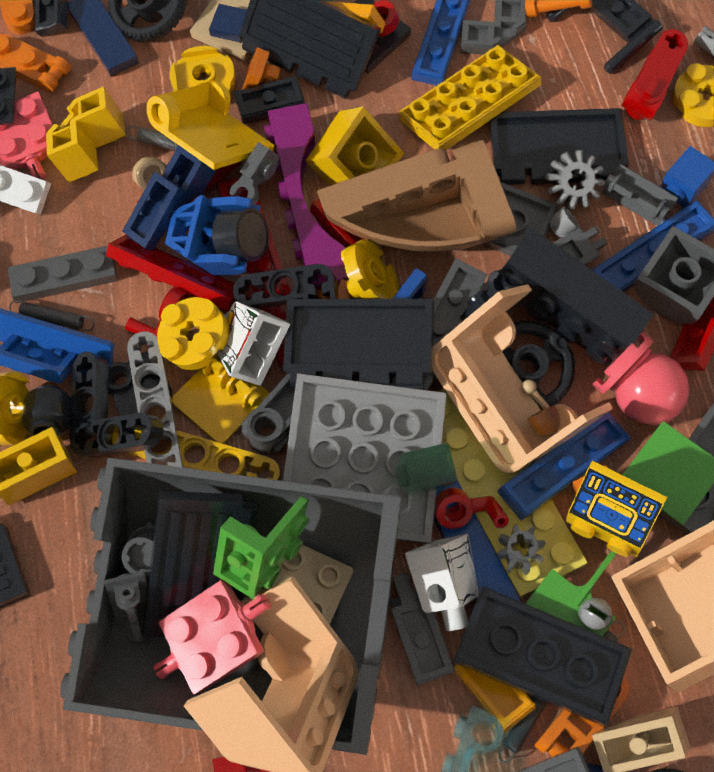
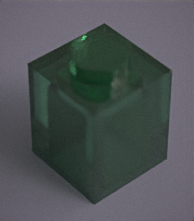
(426, 469)

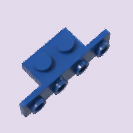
(44, 347)

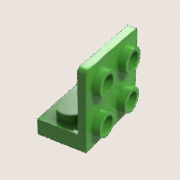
(254, 561)

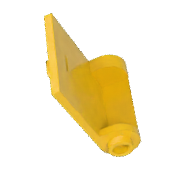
(201, 124)

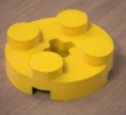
(199, 60)
(689, 99)
(368, 273)
(176, 324)
(12, 395)

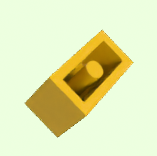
(33, 466)

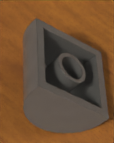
(678, 278)

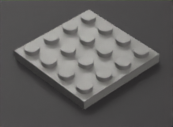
(353, 438)

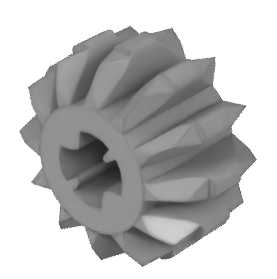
(585, 186)

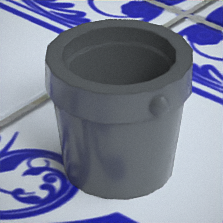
(138, 549)

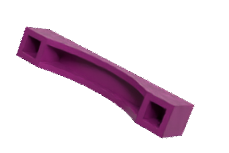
(294, 140)

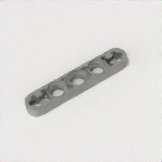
(154, 397)

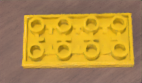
(469, 98)

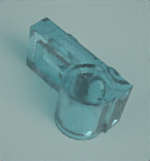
(467, 745)

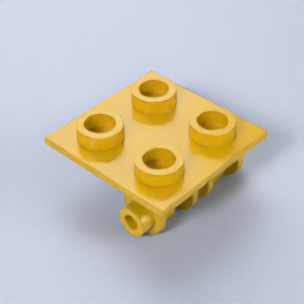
(218, 400)

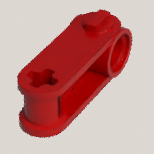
(655, 76)

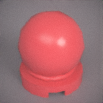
(647, 384)

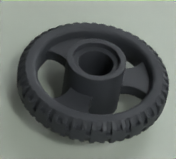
(152, 12)
(554, 349)

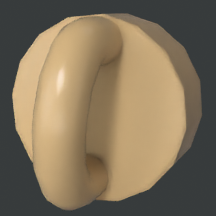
(145, 168)

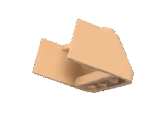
(491, 393)
(304, 702)

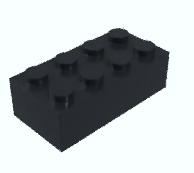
(575, 299)

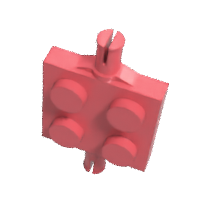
(24, 141)
(211, 636)

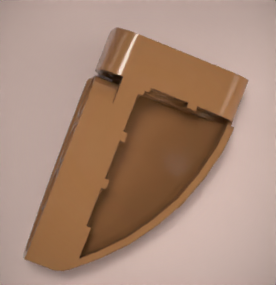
(424, 202)

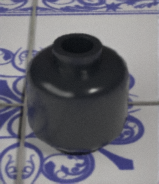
(47, 408)

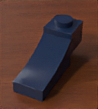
(164, 193)

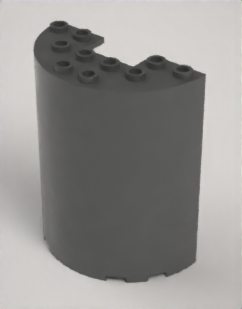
(118, 676)

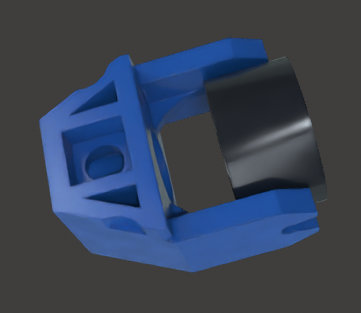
(220, 235)

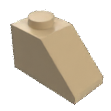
(642, 741)

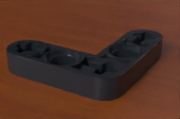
(303, 287)
(93, 371)

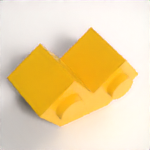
(91, 123)

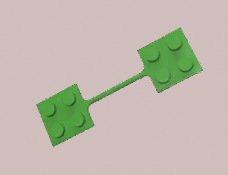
(666, 465)

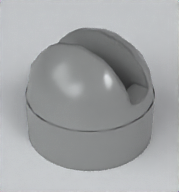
(563, 222)
(591, 620)

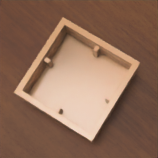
(674, 606)

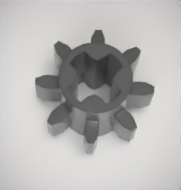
(526, 540)

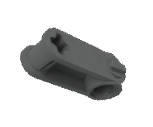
(274, 413)

